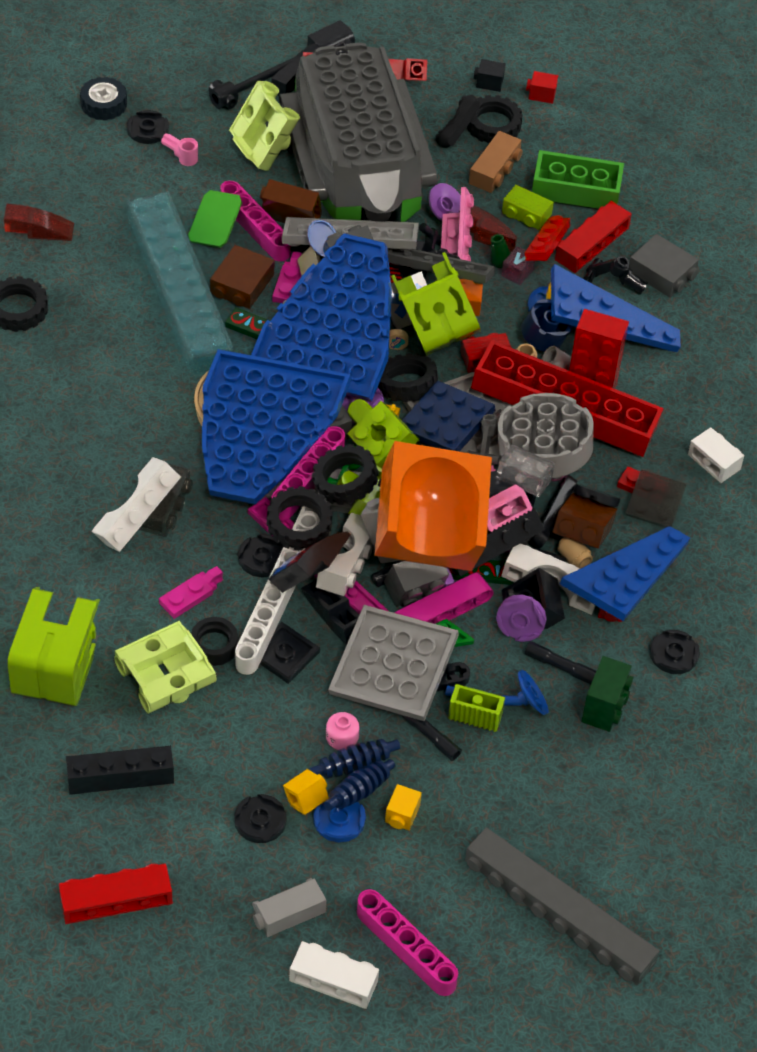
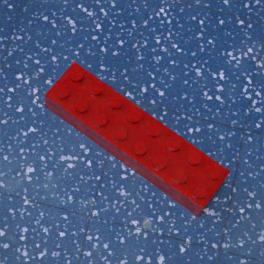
(615, 414)

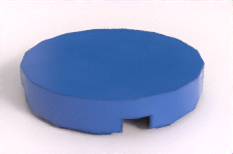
(339, 826)

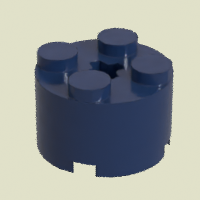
(541, 330)

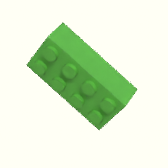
(577, 179)

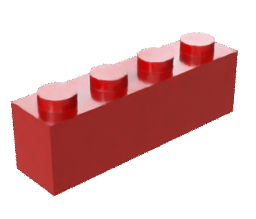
(592, 236)
(115, 893)

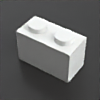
(716, 455)

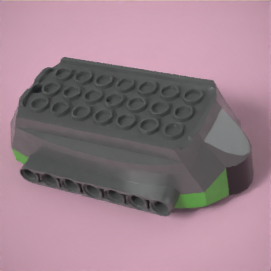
(358, 135)

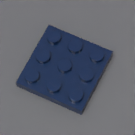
(447, 417)

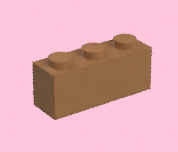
(495, 162)

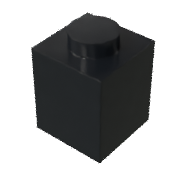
(490, 75)

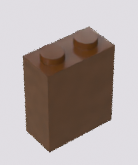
(286, 200)
(242, 276)
(585, 520)

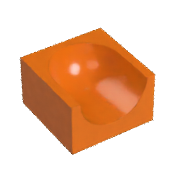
(433, 506)

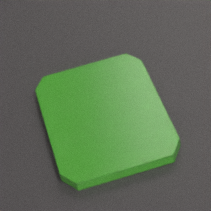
(215, 218)

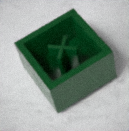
(607, 694)

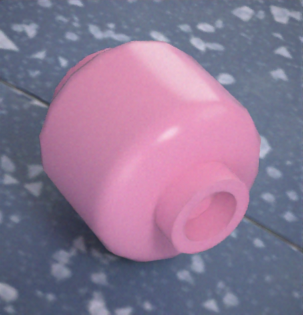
(342, 730)

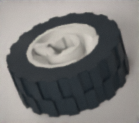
(103, 98)

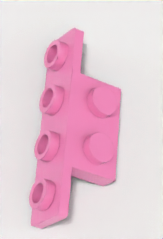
(456, 228)

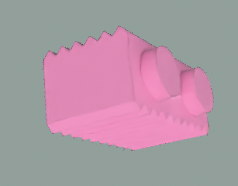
(507, 506)

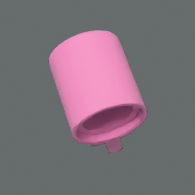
(184, 149)

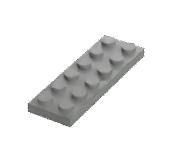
(394, 234)

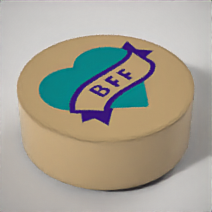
(398, 339)

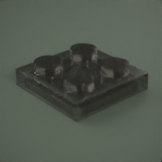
(655, 499)

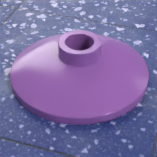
(444, 200)

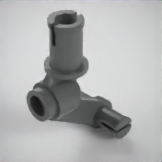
(489, 429)

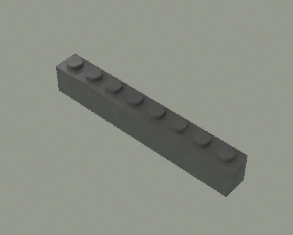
(561, 906)

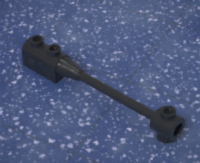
(334, 35)

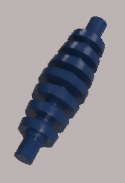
(355, 758)
(359, 784)

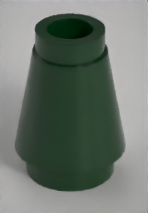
(499, 250)

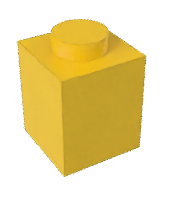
(306, 791)
(403, 807)

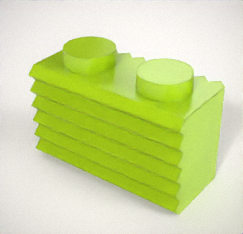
(527, 207)
(476, 707)

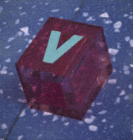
(516, 267)

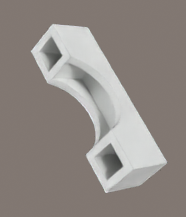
(121, 524)
(525, 559)
(345, 566)

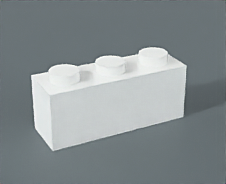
(334, 974)

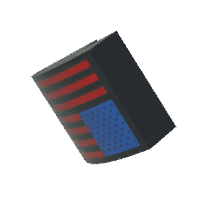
(308, 562)

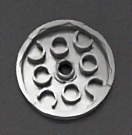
(550, 428)

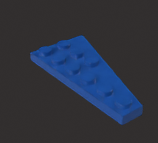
(573, 294)
(628, 574)

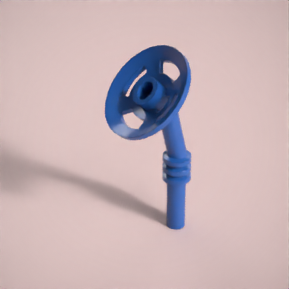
(529, 694)

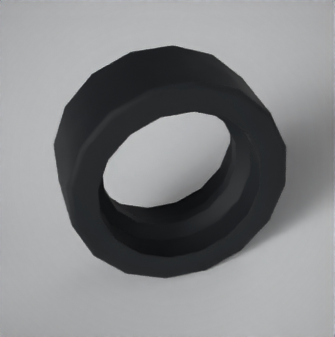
(217, 625)

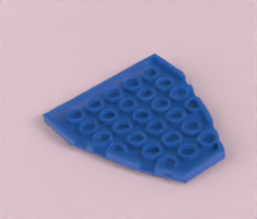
(337, 316)
(263, 420)

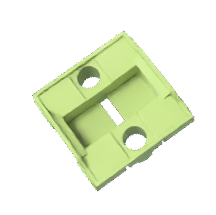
(250, 132)
(180, 655)

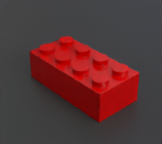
(599, 347)

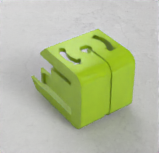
(439, 309)
(52, 657)

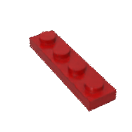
(547, 238)

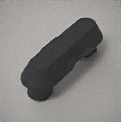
(467, 108)

